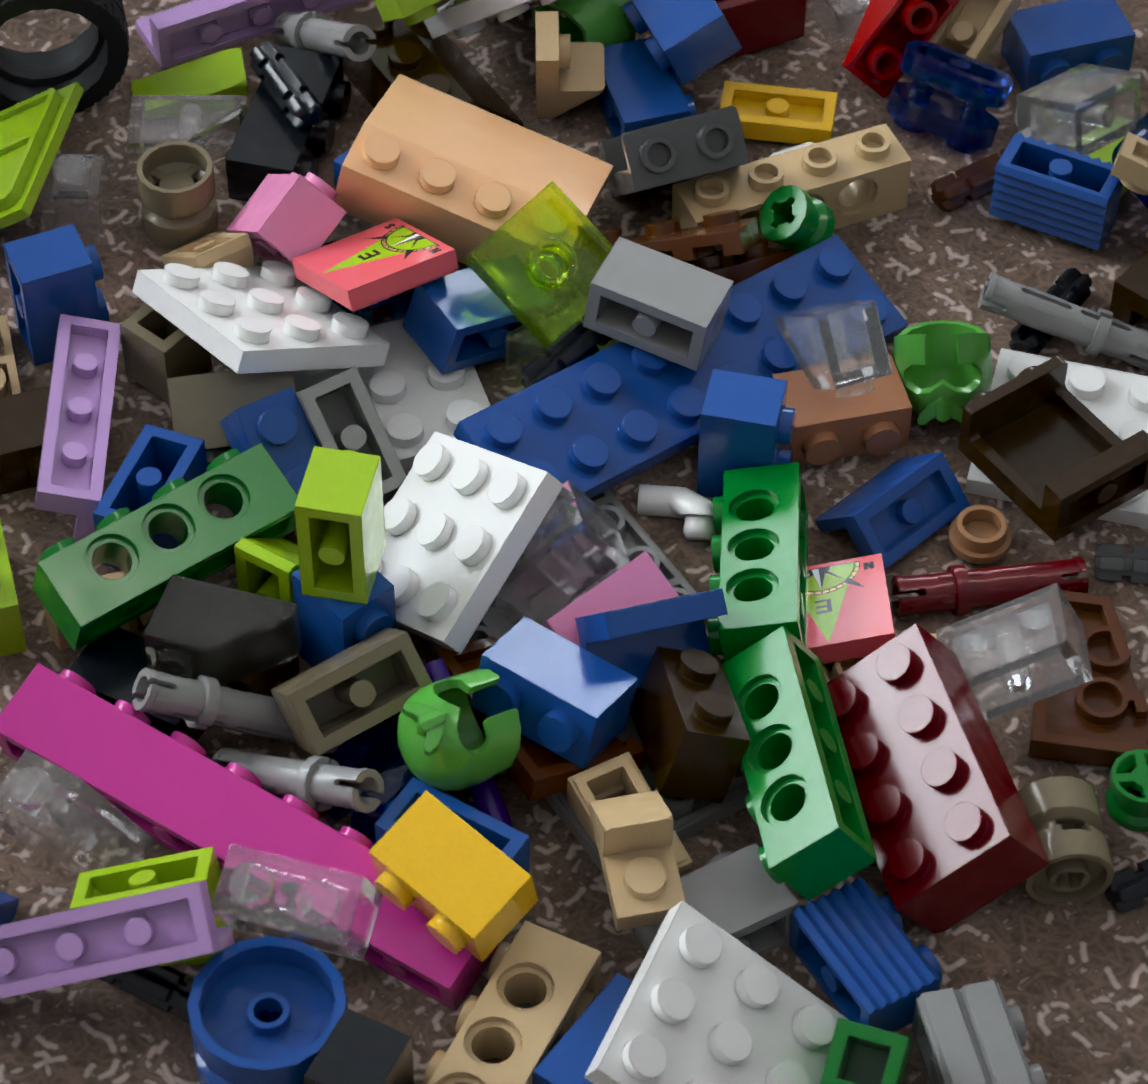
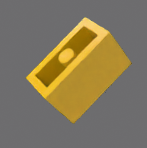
(452, 878)

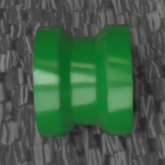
(795, 219)
(1129, 773)

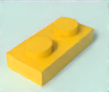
(781, 112)

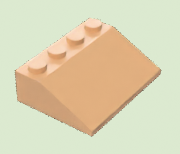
(455, 167)

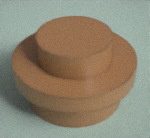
(980, 535)

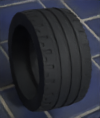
(92, 59)

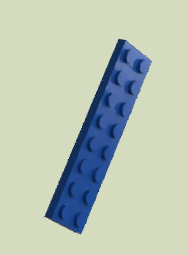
(636, 408)

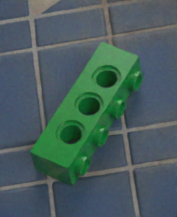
(759, 557)
(92, 606)
(797, 767)

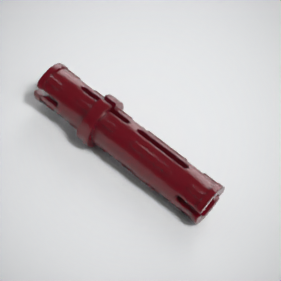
(964, 589)

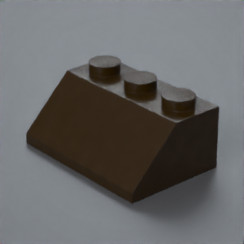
(421, 58)

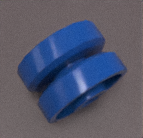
(263, 1011)

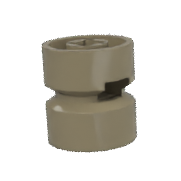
(177, 193)
(1071, 834)

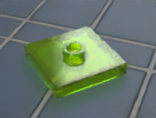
(543, 263)

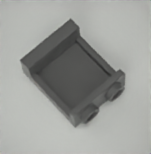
(674, 151)

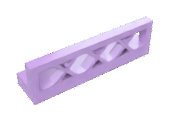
(218, 24)
(78, 419)
(109, 939)

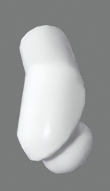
(679, 503)

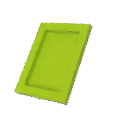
(29, 145)

